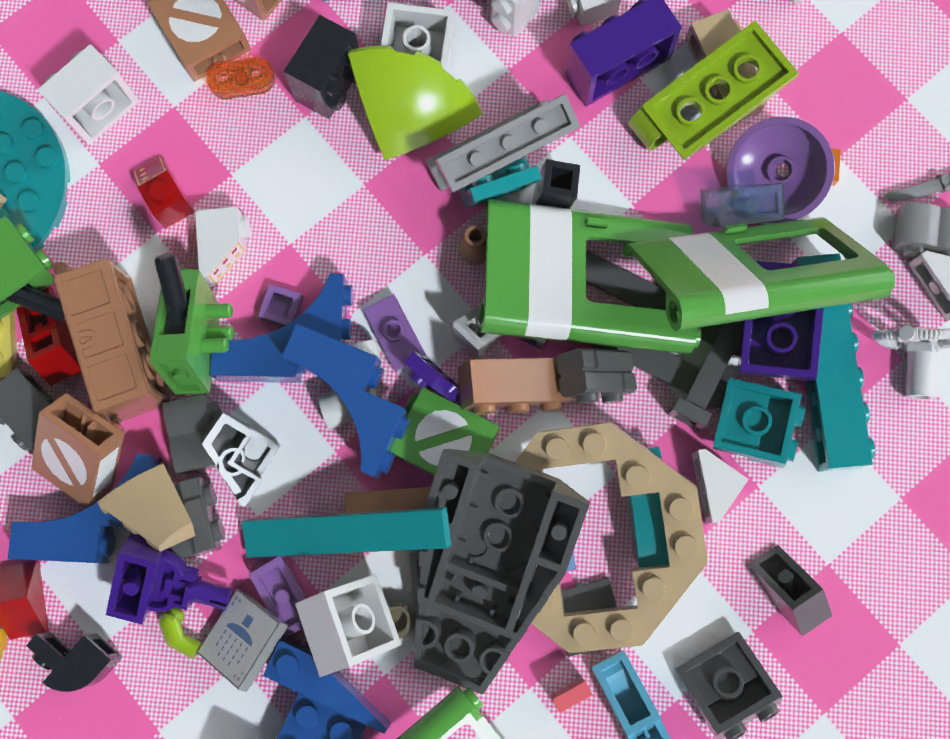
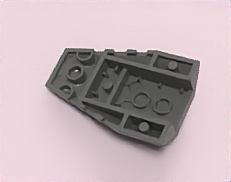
(505, 558)

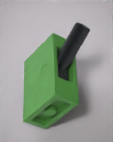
(24, 274)
(187, 328)

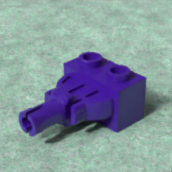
(157, 582)

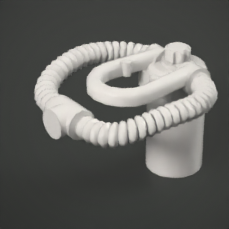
(921, 351)

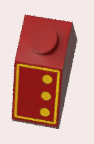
(162, 192)

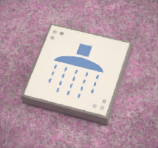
(242, 640)

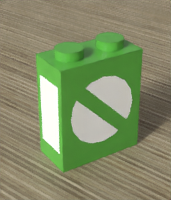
(438, 426)

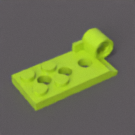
(660, 116)

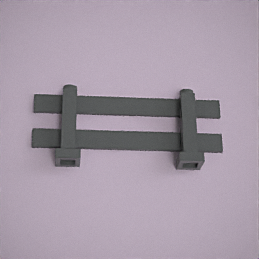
(702, 384)

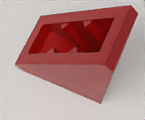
(22, 600)

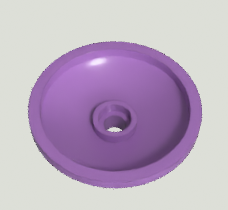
(790, 142)

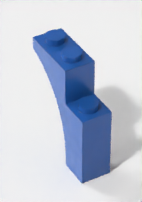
(261, 357)
(351, 376)
(76, 538)

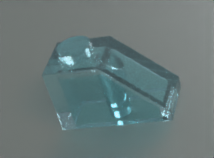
(742, 204)

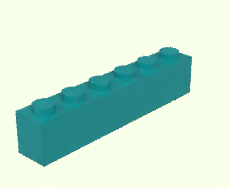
(836, 396)

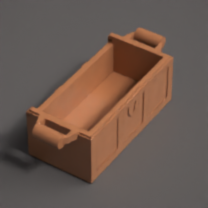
(110, 340)

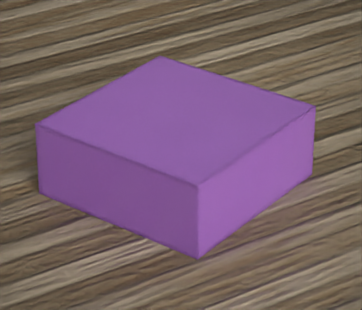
(280, 305)

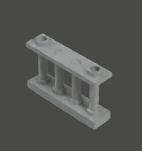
(503, 143)

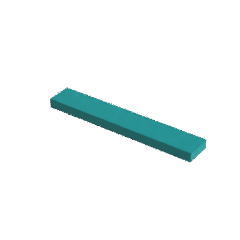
(347, 533)

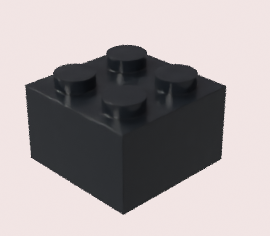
(322, 68)

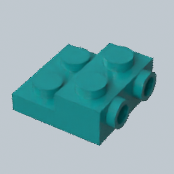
(500, 183)
(759, 423)

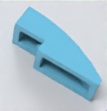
(629, 698)

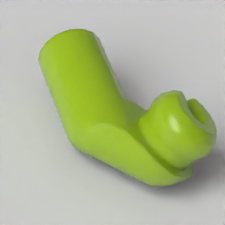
(173, 633)

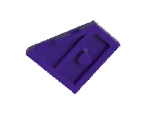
(428, 374)

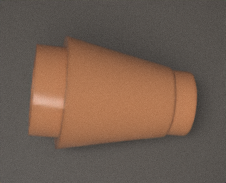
(473, 251)

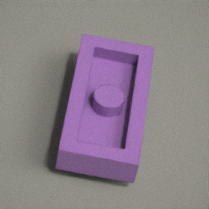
(280, 592)

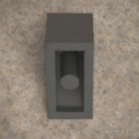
(792, 590)

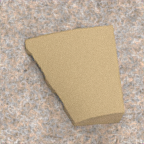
(150, 508)

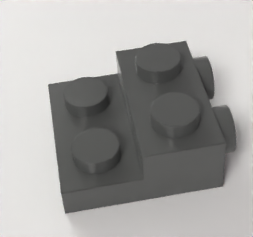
(730, 687)

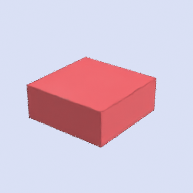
(571, 695)

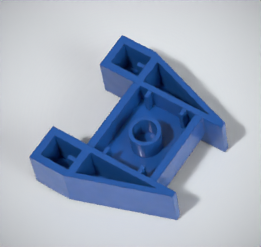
(324, 705)

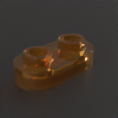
(240, 81)

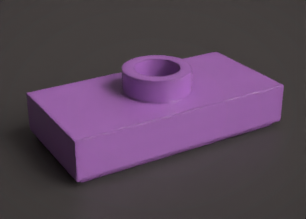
(393, 331)

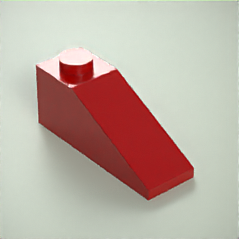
(48, 345)

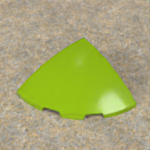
(409, 98)

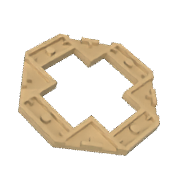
(655, 586)

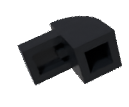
(557, 185)
(74, 668)

